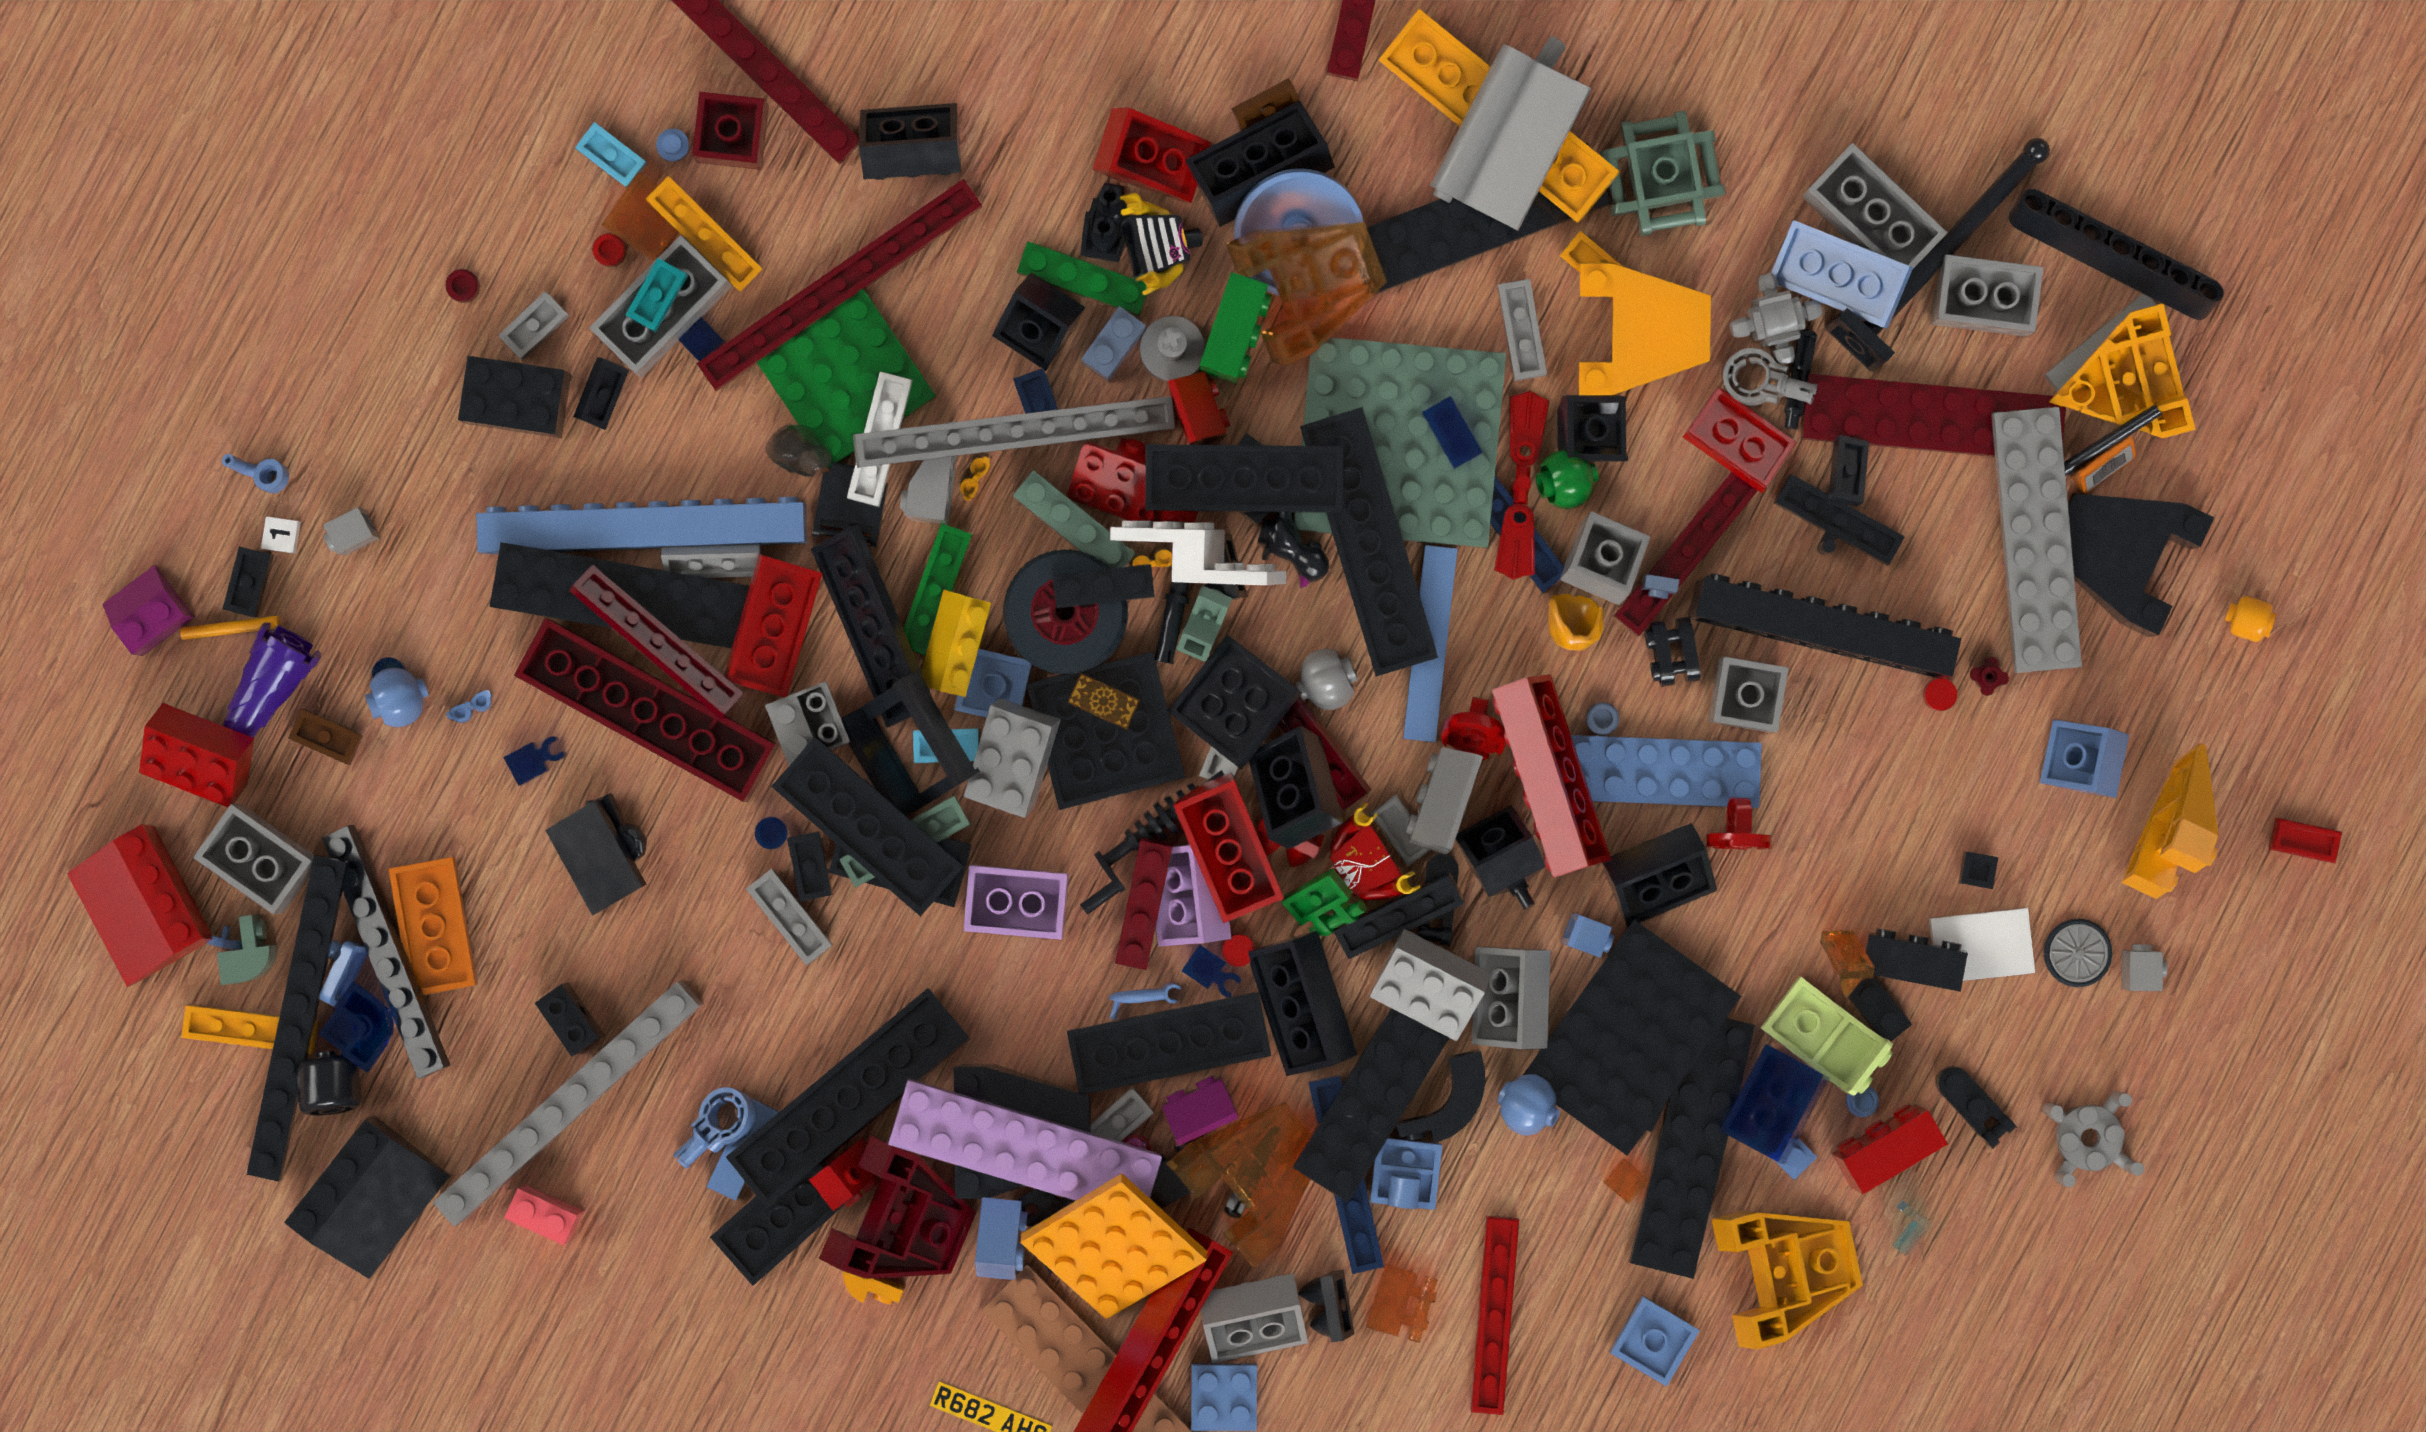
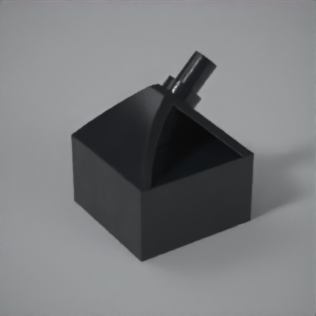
(1502, 855)

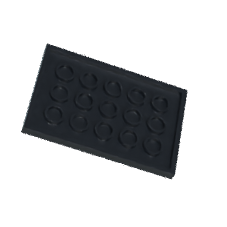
(1632, 1036)

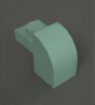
(1204, 623)
(253, 959)

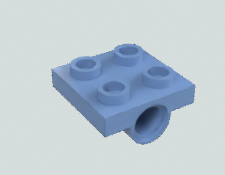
(1406, 1174)

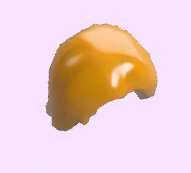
(1575, 621)

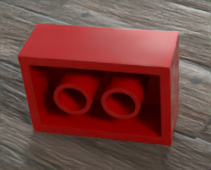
(196, 755)
(1888, 1147)

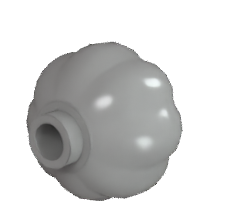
(1327, 679)

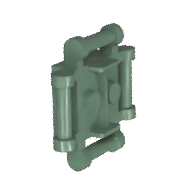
(1664, 172)

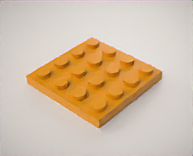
(1114, 1246)

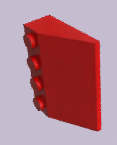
(139, 904)

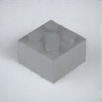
(1605, 558)
(1748, 694)

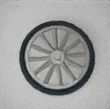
(2078, 953)

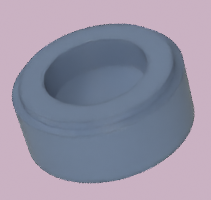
(1602, 718)

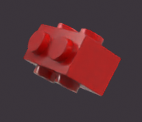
(843, 1179)

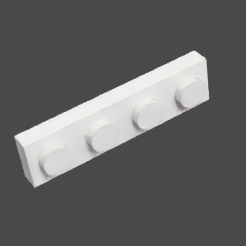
(885, 414)

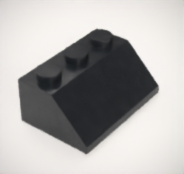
(909, 141)
(1660, 874)

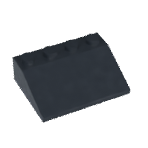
(367, 1197)

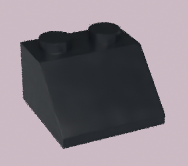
(1038, 321)

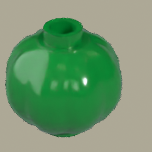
(1566, 480)

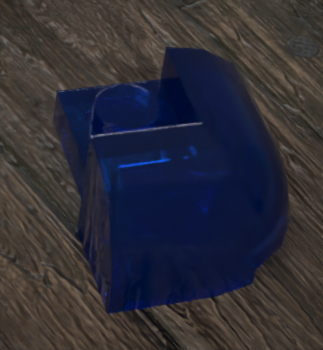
(360, 1027)

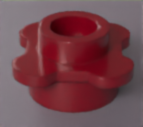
(1998, 677)

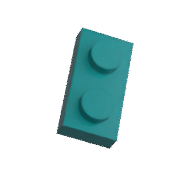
(656, 295)

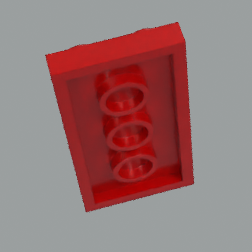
(772, 626)

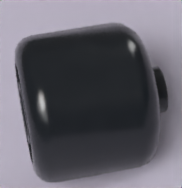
(328, 1085)

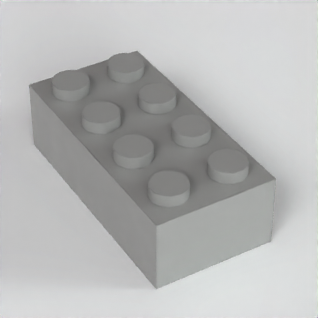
(1873, 209)
(639, 345)

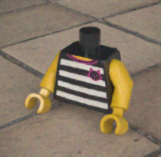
(1156, 242)

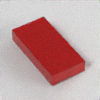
(2305, 840)

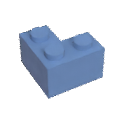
(998, 1239)

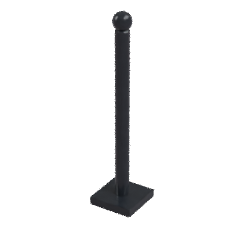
(1861, 337)

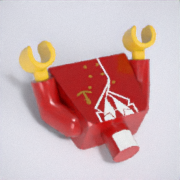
(1365, 862)

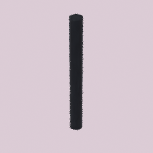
(2112, 439)

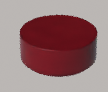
(462, 286)

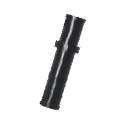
(1171, 621)

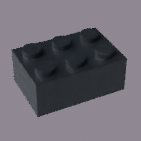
(514, 396)
(1295, 788)

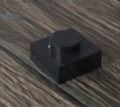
(1978, 870)

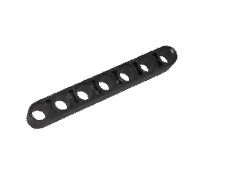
(2115, 254)

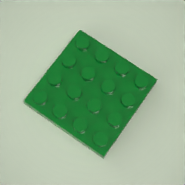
(833, 371)

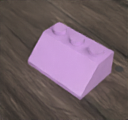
(1187, 906)

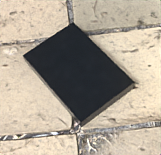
(595, 857)

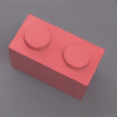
(543, 1214)

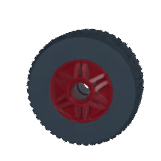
(1055, 643)

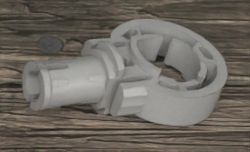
(1774, 372)

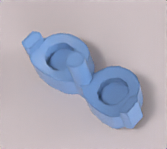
(463, 712)
(224, 942)

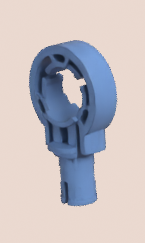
(707, 1130)

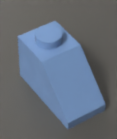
(1587, 935)

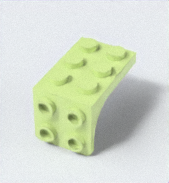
(1827, 1037)

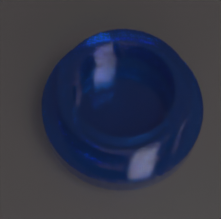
(771, 833)

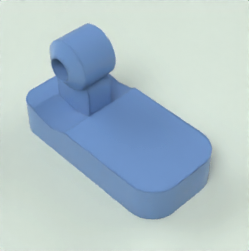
(344, 971)

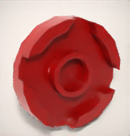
(1474, 731)
(1738, 829)

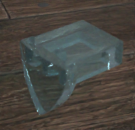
(1913, 1231)

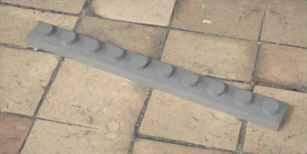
(1013, 431)

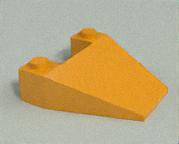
(1654, 328)
(2179, 829)
(1797, 1270)

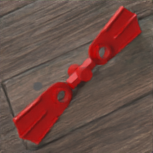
(1526, 428)

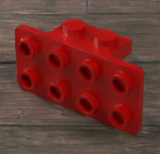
(1117, 483)

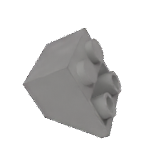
(807, 716)

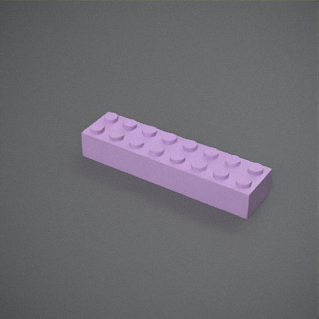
(1015, 1144)

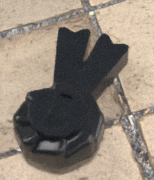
(631, 835)

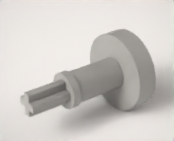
(1172, 348)

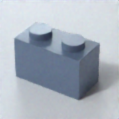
(1113, 344)

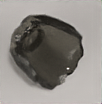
(798, 450)

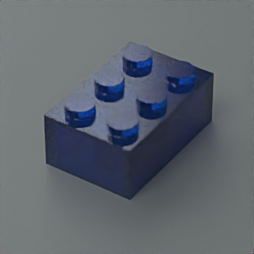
(1774, 1104)

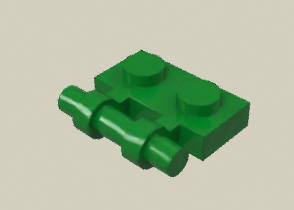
(1319, 896)

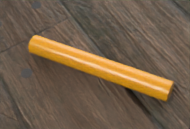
(227, 628)

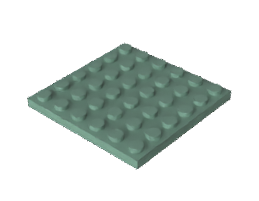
(1394, 389)

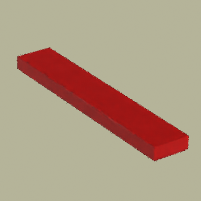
(1494, 1315)

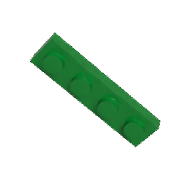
(1083, 278)
(939, 575)

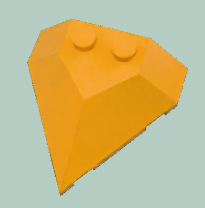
(2130, 375)

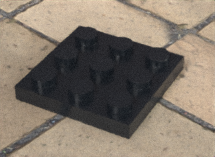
(1234, 702)

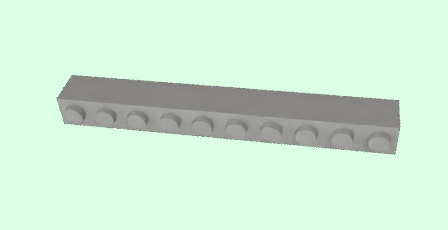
(568, 1103)

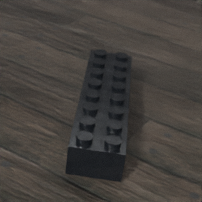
(1824, 628)

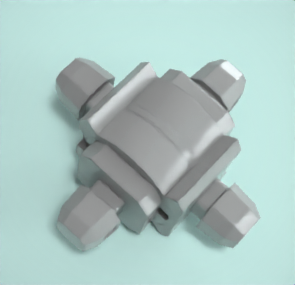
(1775, 318)

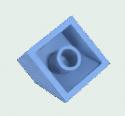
(2084, 758)

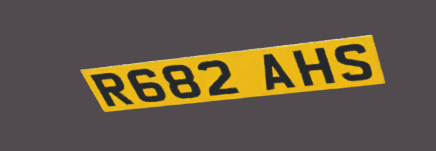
(983, 1411)

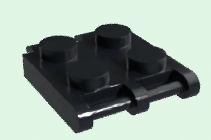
(842, 513)

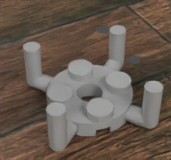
(2108, 1143)

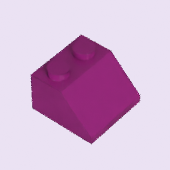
(146, 612)
(1199, 1110)

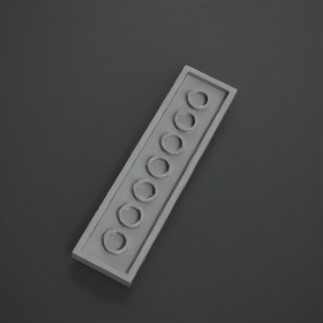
(2036, 540)

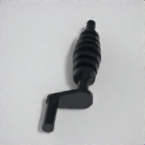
(1132, 842)

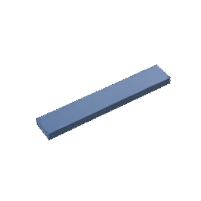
(1427, 677)

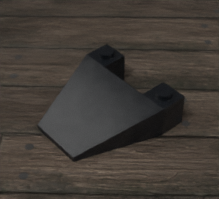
(2119, 546)
(1021, 1094)

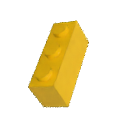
(954, 642)

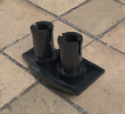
(1102, 225)

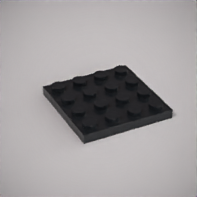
(1097, 757)

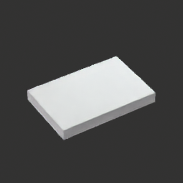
(1995, 941)

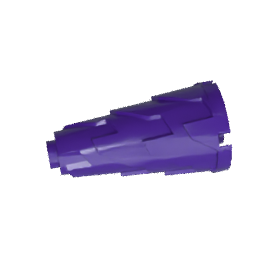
(269, 678)

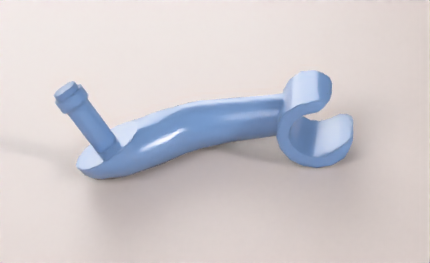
(1140, 996)

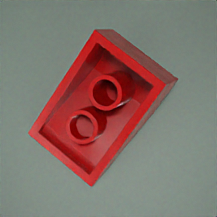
(1148, 154)

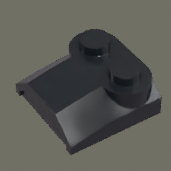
(1593, 427)

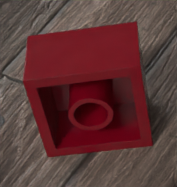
(730, 130)

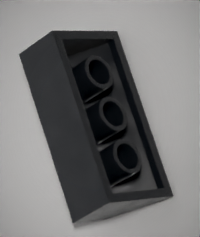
(1241, 161)
(1302, 1004)

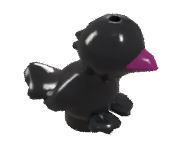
(1285, 542)

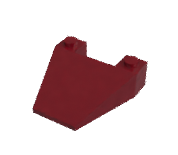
(910, 1224)

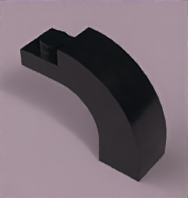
(1461, 1106)

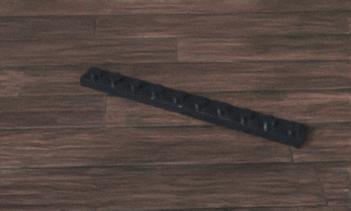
(297, 1016)

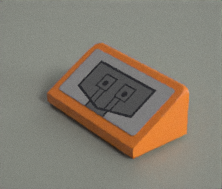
(2104, 465)

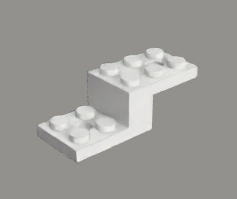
(1198, 553)

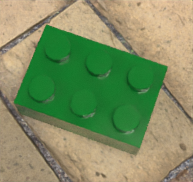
(1235, 329)

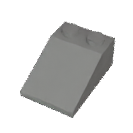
(930, 491)

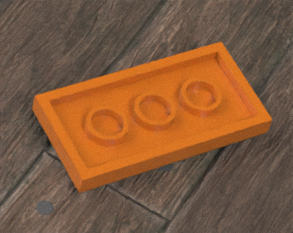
(433, 924)

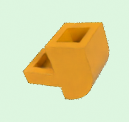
(883, 1289)

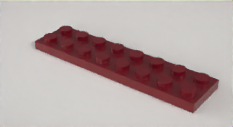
(1911, 414)

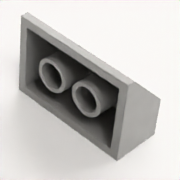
(1987, 296)
(1443, 799)
(1515, 1000)
(1253, 1318)

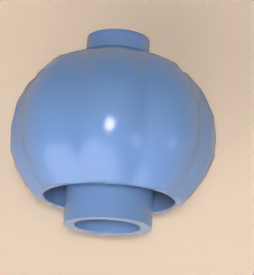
(396, 697)
(1528, 1104)

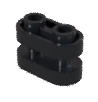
(1663, 668)

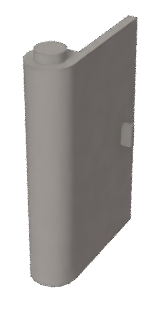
(1509, 137)

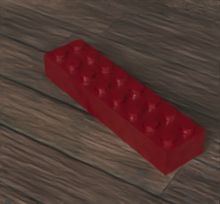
(646, 710)

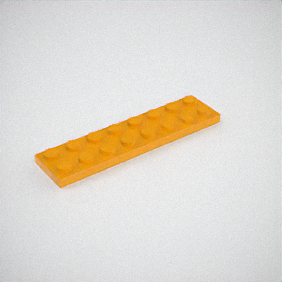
(1450, 79)

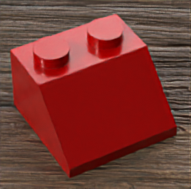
(1197, 408)

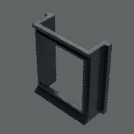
(880, 758)

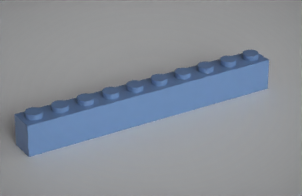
(644, 527)

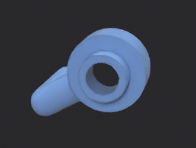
(261, 473)

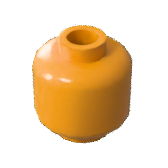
(2251, 618)

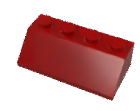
(1227, 848)

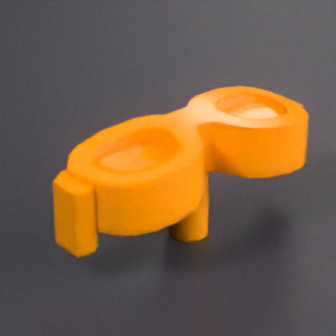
(979, 468)
(1162, 559)

